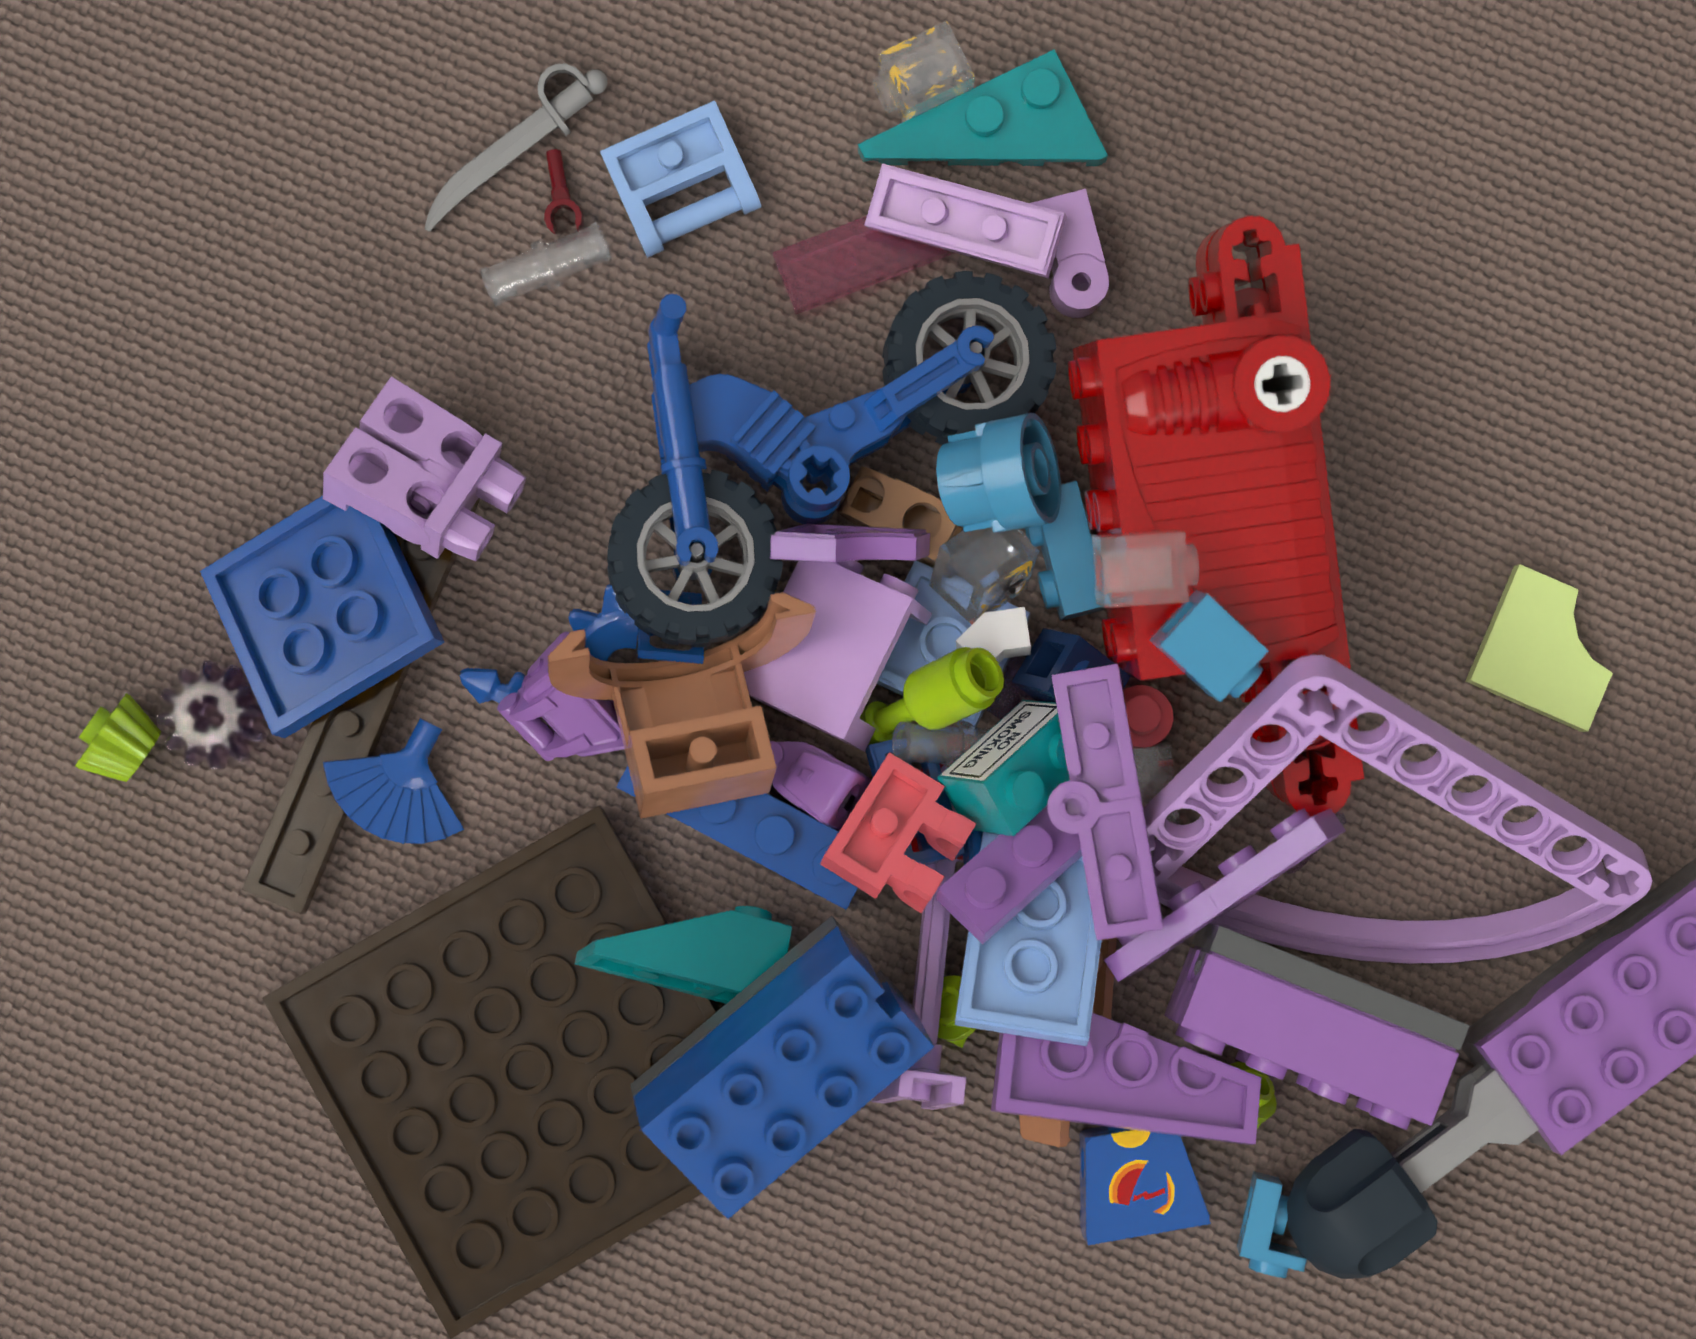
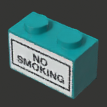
(1009, 770)

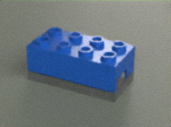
(779, 1068)

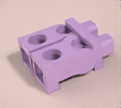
(422, 473)

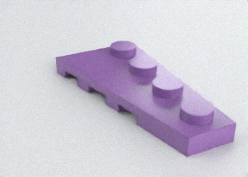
(1126, 1084)

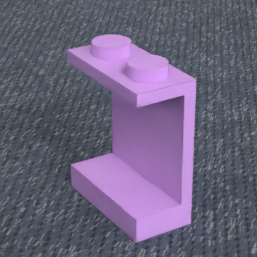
(842, 657)

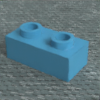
(1067, 557)

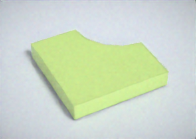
(1536, 654)

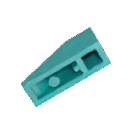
(697, 956)

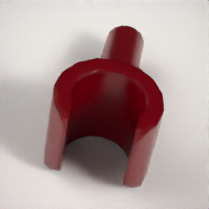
(560, 192)

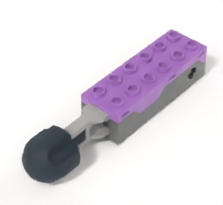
(1545, 1070)

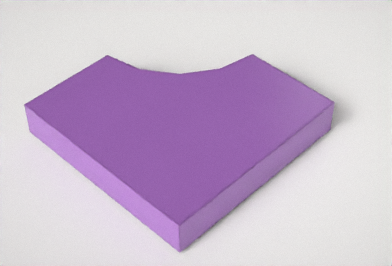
(848, 542)

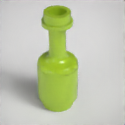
(940, 693)

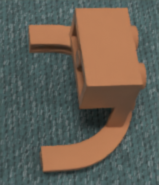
(689, 724)

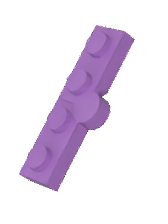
(1105, 802)
(1243, 877)

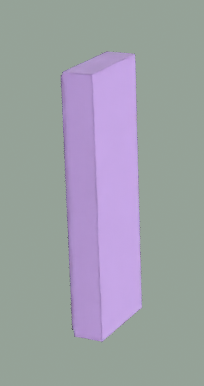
(965, 220)

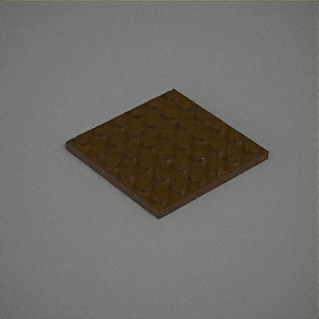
(496, 1073)

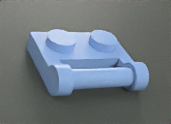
(673, 159)

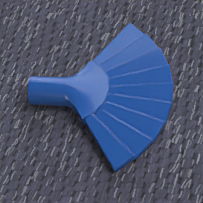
(395, 791)

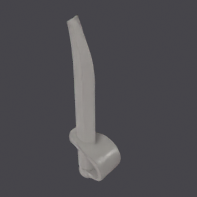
(520, 138)

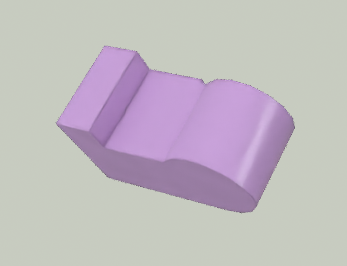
(1079, 263)

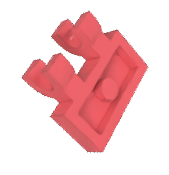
(881, 828)

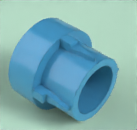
(1000, 475)

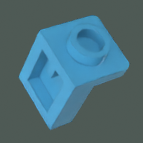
(1262, 1216)

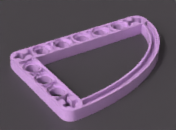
(1307, 716)

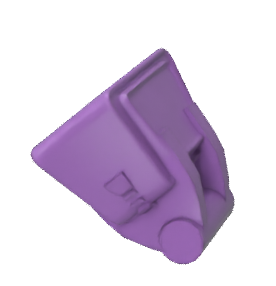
(576, 723)
(817, 782)

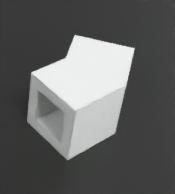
(999, 632)

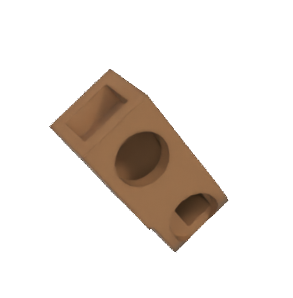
(892, 503)

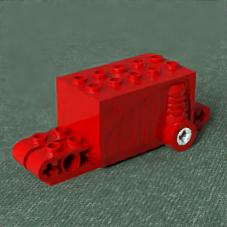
(1226, 443)

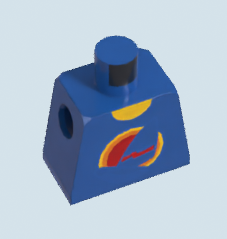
(1136, 1185)

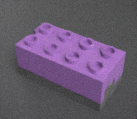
(1317, 1024)

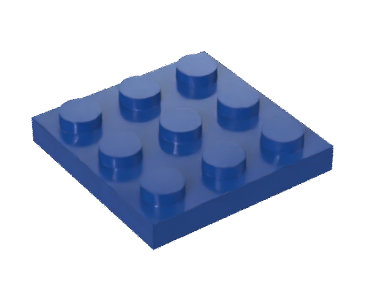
(319, 611)

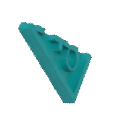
(1016, 117)

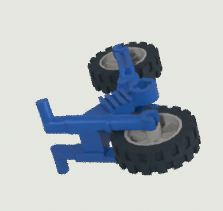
(786, 447)

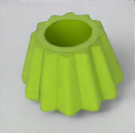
(118, 740)

